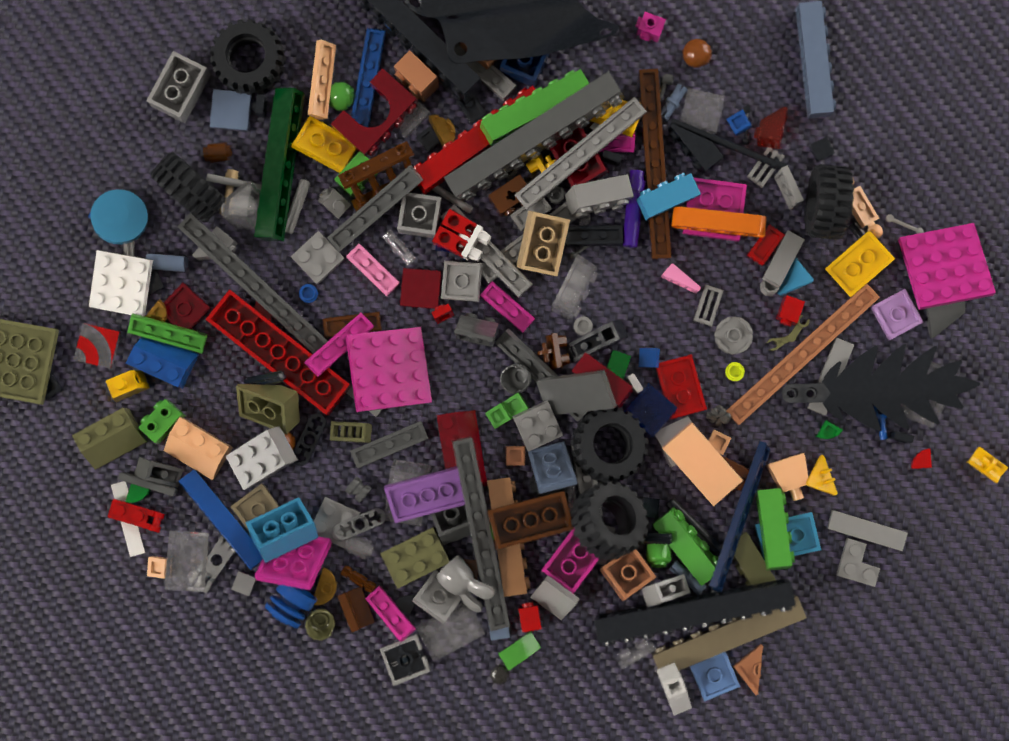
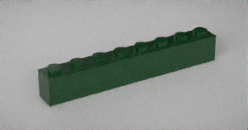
(279, 164)

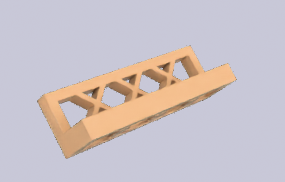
(321, 80)

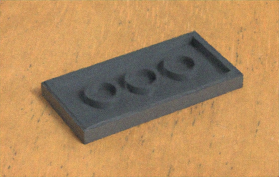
(577, 392)

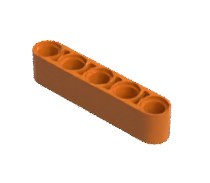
(719, 221)

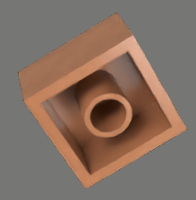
(416, 76)
(627, 574)

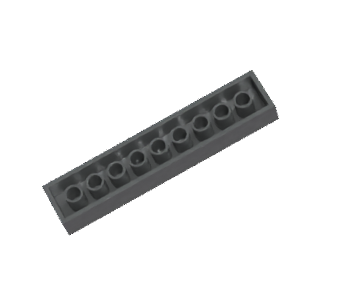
(535, 137)

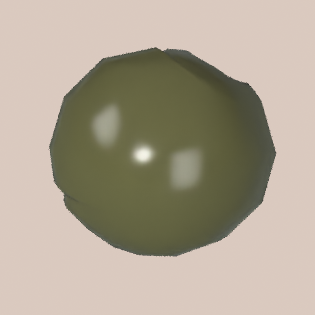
(320, 624)

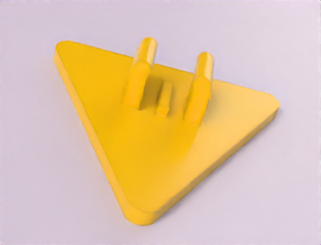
(821, 477)

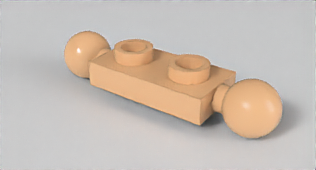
(865, 213)

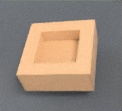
(719, 441)
(157, 567)

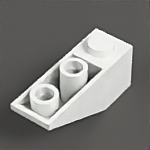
(674, 688)

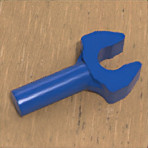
(881, 419)

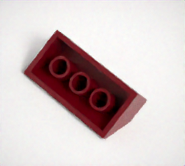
(588, 172)
(458, 426)

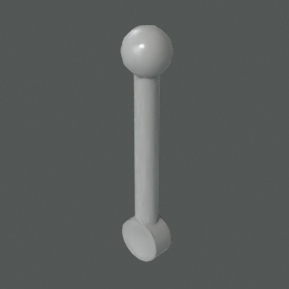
(890, 218)

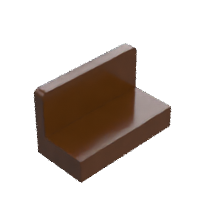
(356, 609)

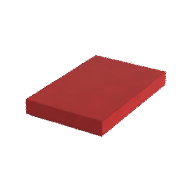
(681, 385)

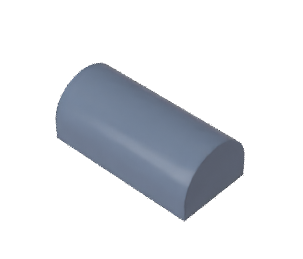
(168, 262)

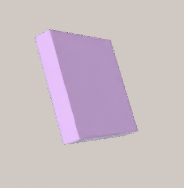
(897, 314)

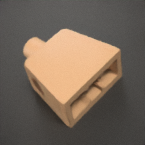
(790, 474)

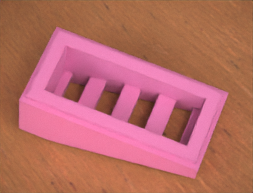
(679, 278)

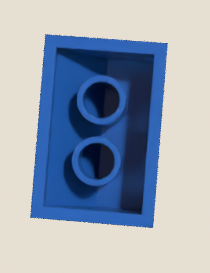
(163, 361)

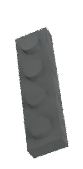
(389, 444)

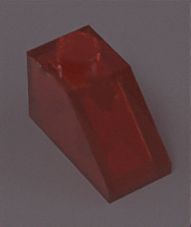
(771, 129)

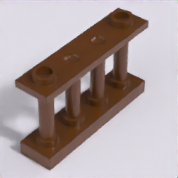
(373, 166)

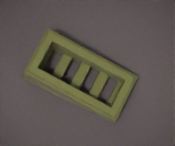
(361, 428)

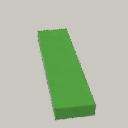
(167, 333)

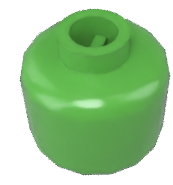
(658, 555)

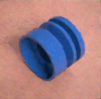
(290, 603)

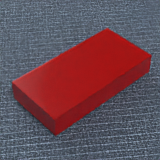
(765, 245)

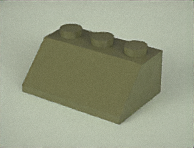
(109, 438)

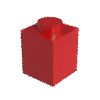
(790, 311)
(529, 617)

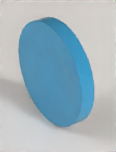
(119, 216)

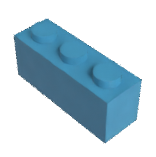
(667, 195)

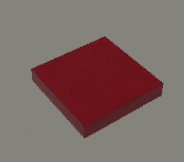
(420, 288)
(185, 307)

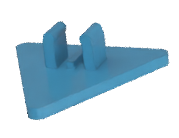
(795, 278)

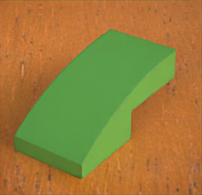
(504, 411)
(519, 650)

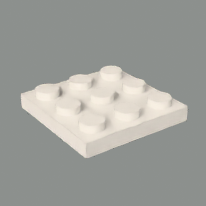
(120, 283)

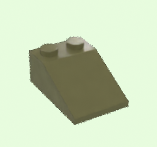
(269, 405)

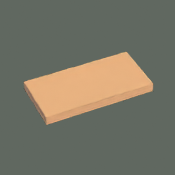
(702, 464)

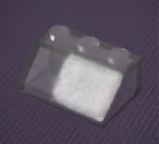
(242, 206)
(574, 288)
(186, 560)

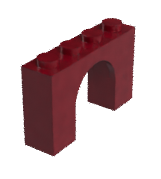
(368, 138)

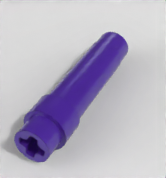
(633, 211)

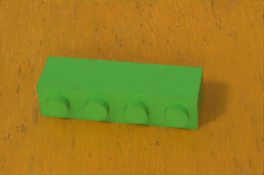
(774, 529)
(687, 545)

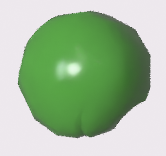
(341, 96)

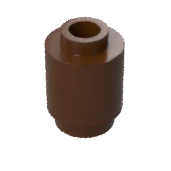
(217, 152)

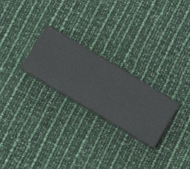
(165, 489)

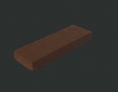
(335, 324)

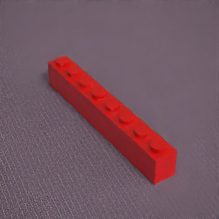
(457, 153)

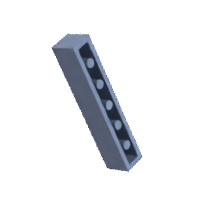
(814, 59)

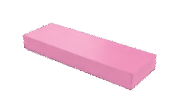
(373, 270)

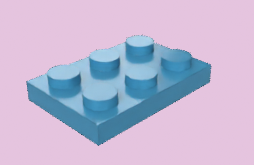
(802, 532)

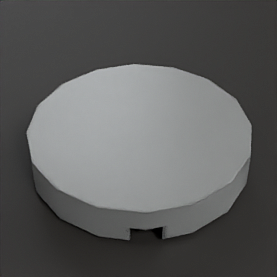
(733, 335)

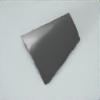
(943, 316)

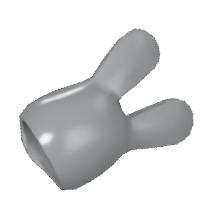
(459, 580)

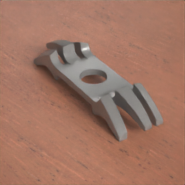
(212, 571)

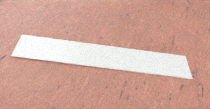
(130, 531)

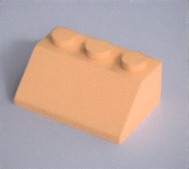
(197, 448)

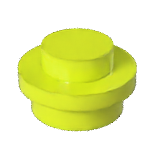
(734, 371)

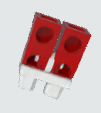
(468, 236)

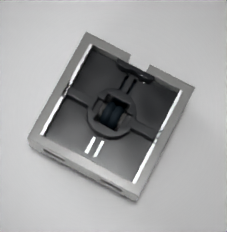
(405, 659)

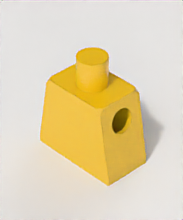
(127, 385)

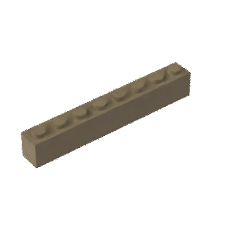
(724, 637)

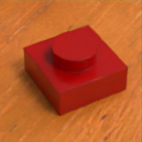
(442, 313)

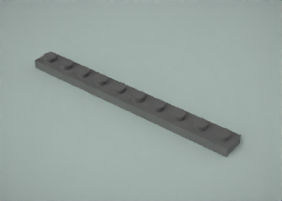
(252, 283)
(480, 531)

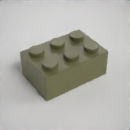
(415, 557)

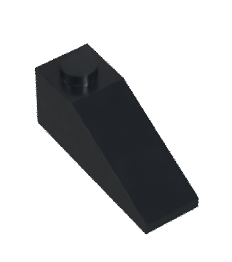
(597, 340)

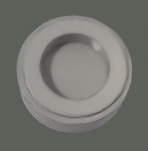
(583, 326)

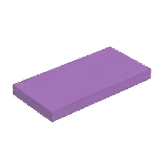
(424, 495)

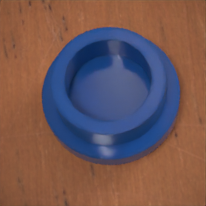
(308, 293)

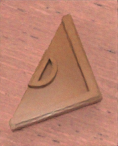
(750, 668)

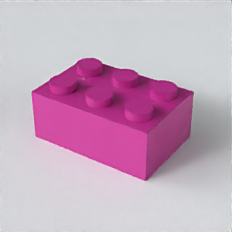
(570, 563)

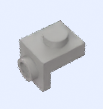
(334, 202)

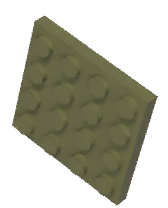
(25, 360)

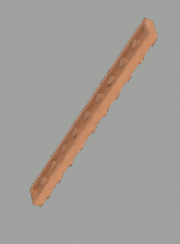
(802, 354)

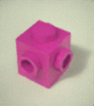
(650, 27)

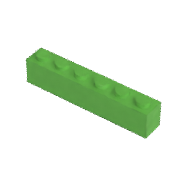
(526, 109)

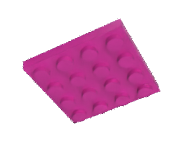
(946, 266)
(388, 369)

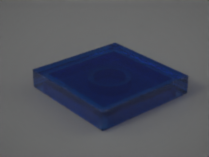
(652, 410)

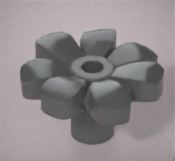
(718, 416)

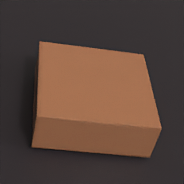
(515, 455)

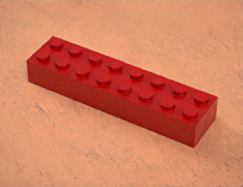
(277, 351)

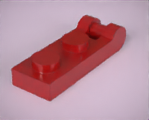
(135, 515)

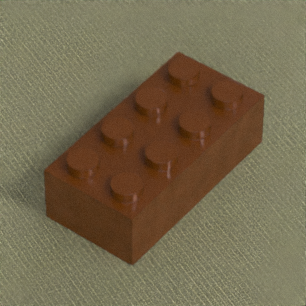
(529, 520)

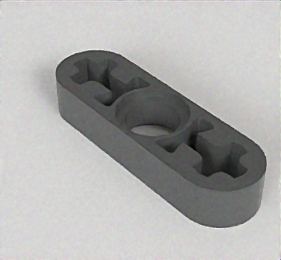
(373, 524)

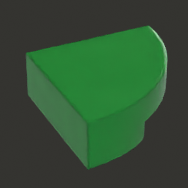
(828, 430)
(136, 493)

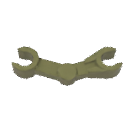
(791, 337)

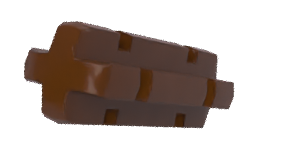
(358, 579)

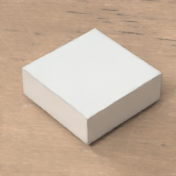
(633, 381)

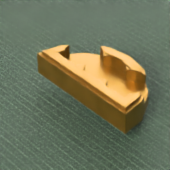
(443, 128)
(158, 311)
(326, 587)

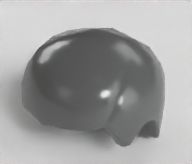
(515, 378)

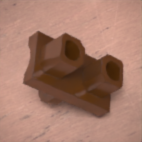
(551, 351)

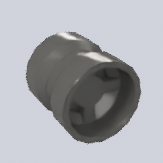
(358, 489)

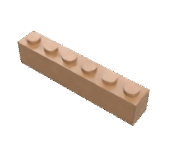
(510, 558)

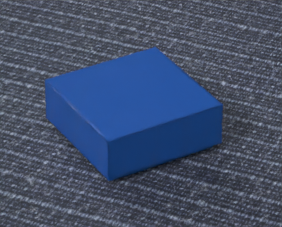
(739, 122)
(649, 357)

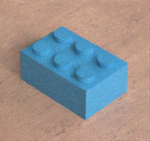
(282, 530)

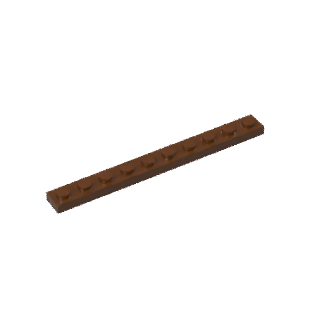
(654, 158)

